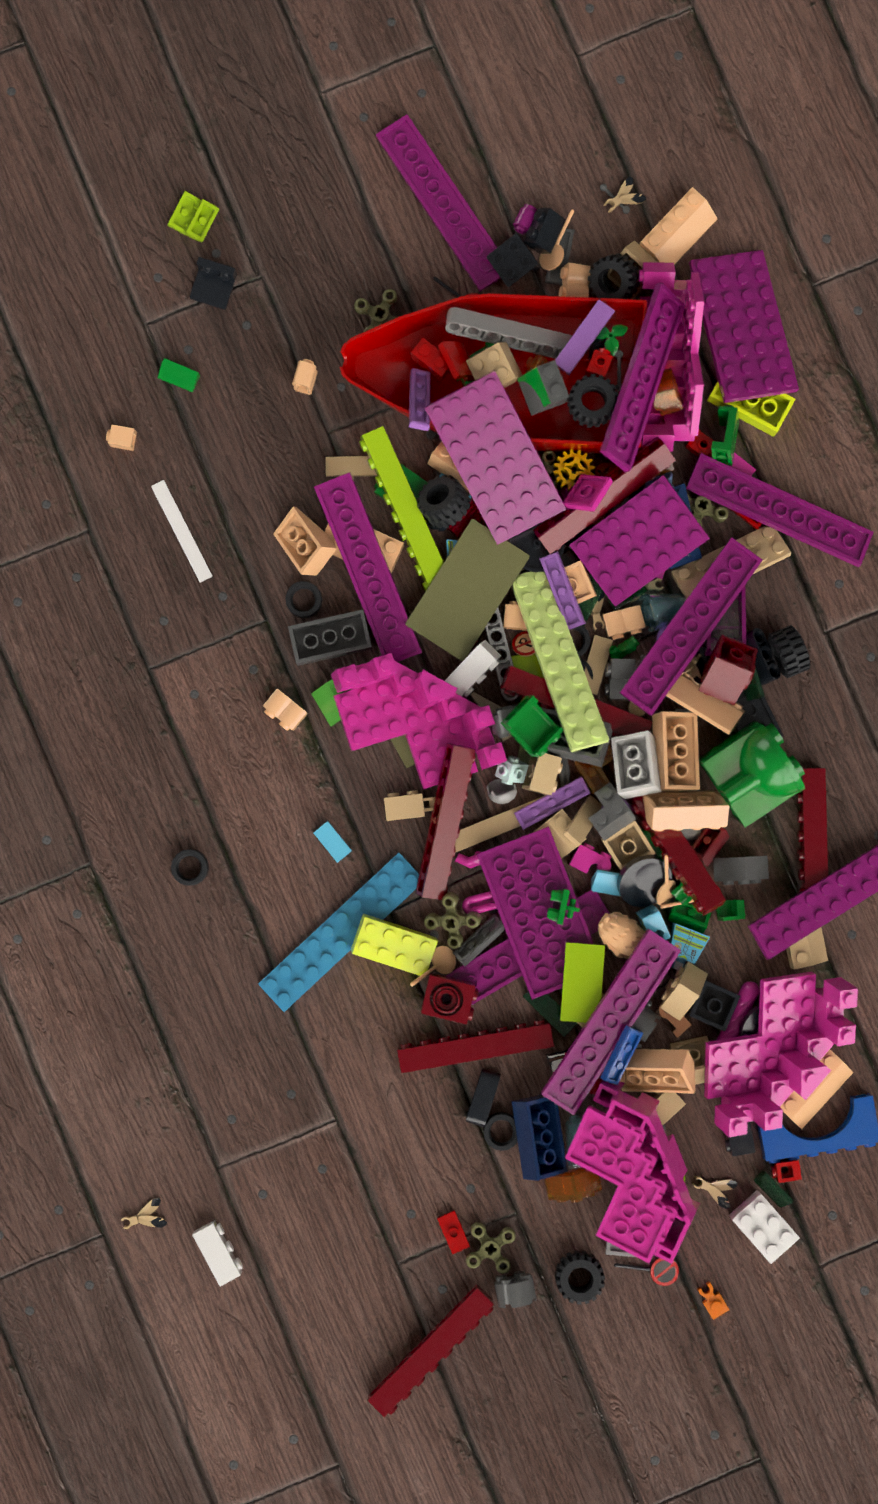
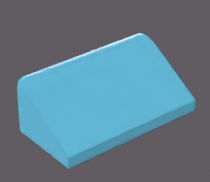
(332, 841)
(605, 882)

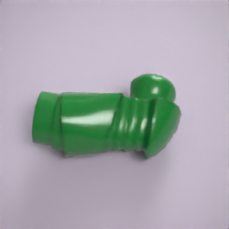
(624, 648)

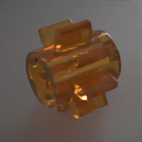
(535, 362)

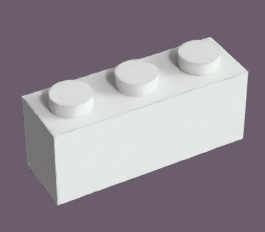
(473, 668)
(218, 1252)

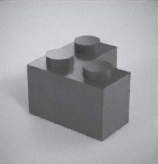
(618, 674)
(614, 814)
(741, 869)

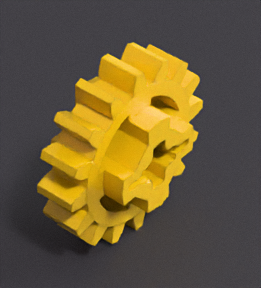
(566, 468)

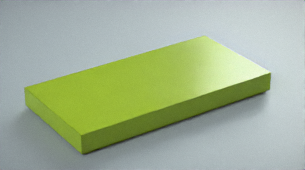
(581, 981)

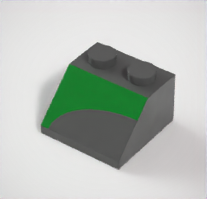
(543, 388)

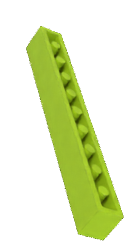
(403, 504)

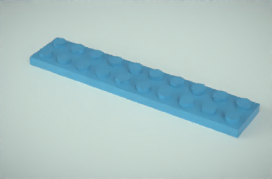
(336, 935)

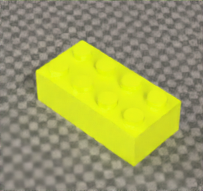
(763, 412)
(393, 945)

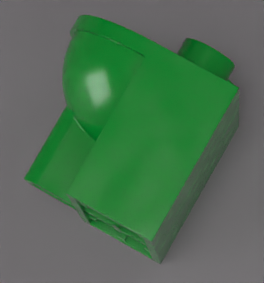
(753, 772)

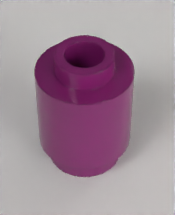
(524, 219)

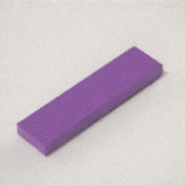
(584, 337)
(419, 399)
(562, 590)
(552, 803)

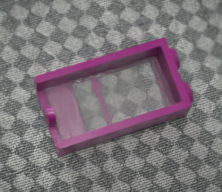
(730, 625)

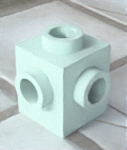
(512, 771)

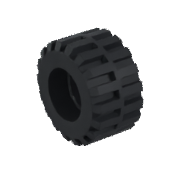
(625, 269)
(597, 385)
(443, 501)
(789, 651)
(584, 1293)

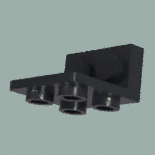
(513, 260)
(213, 283)

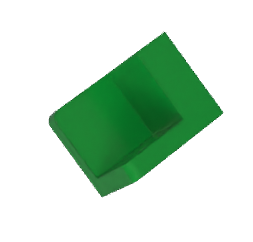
(731, 910)

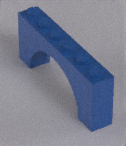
(856, 1130)

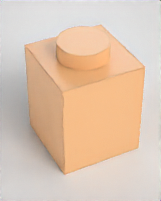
(121, 437)

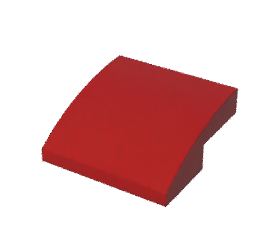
(456, 357)

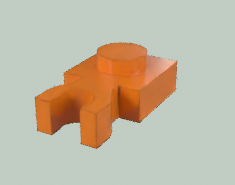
(714, 1302)

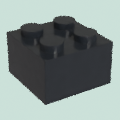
(714, 1006)

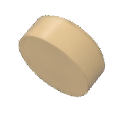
(634, 709)

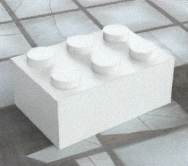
(636, 765)
(764, 1226)

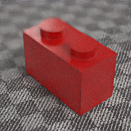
(430, 359)

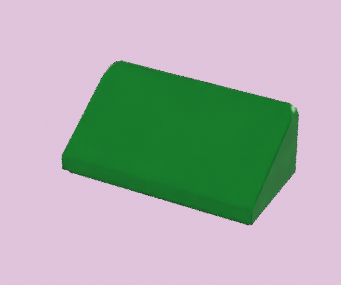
(178, 375)
(689, 917)

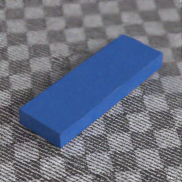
(621, 1055)

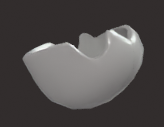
(500, 792)

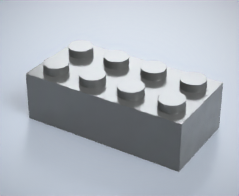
(330, 637)
(592, 755)

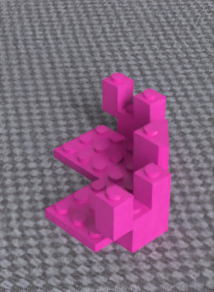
(683, 356)
(397, 701)
(793, 1035)
(634, 1153)

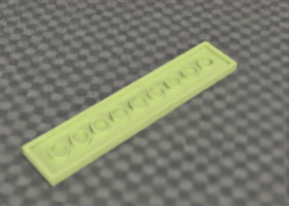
(559, 662)

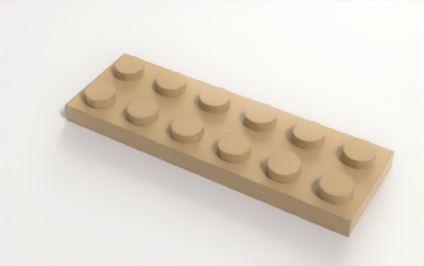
(763, 542)

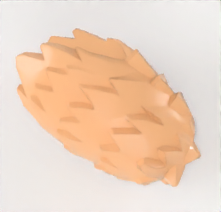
(620, 933)

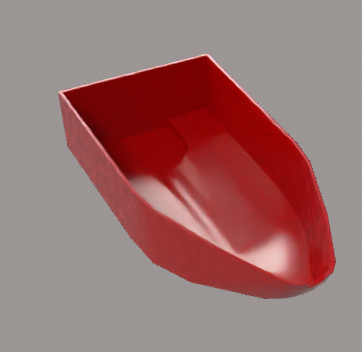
(382, 360)

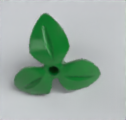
(612, 343)

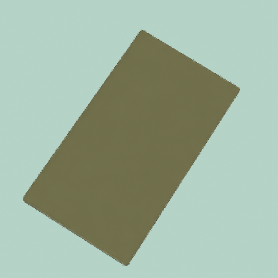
(467, 590)

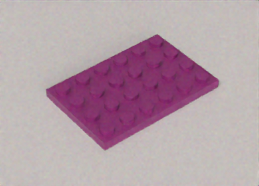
(639, 540)

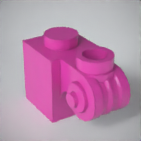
(585, 857)

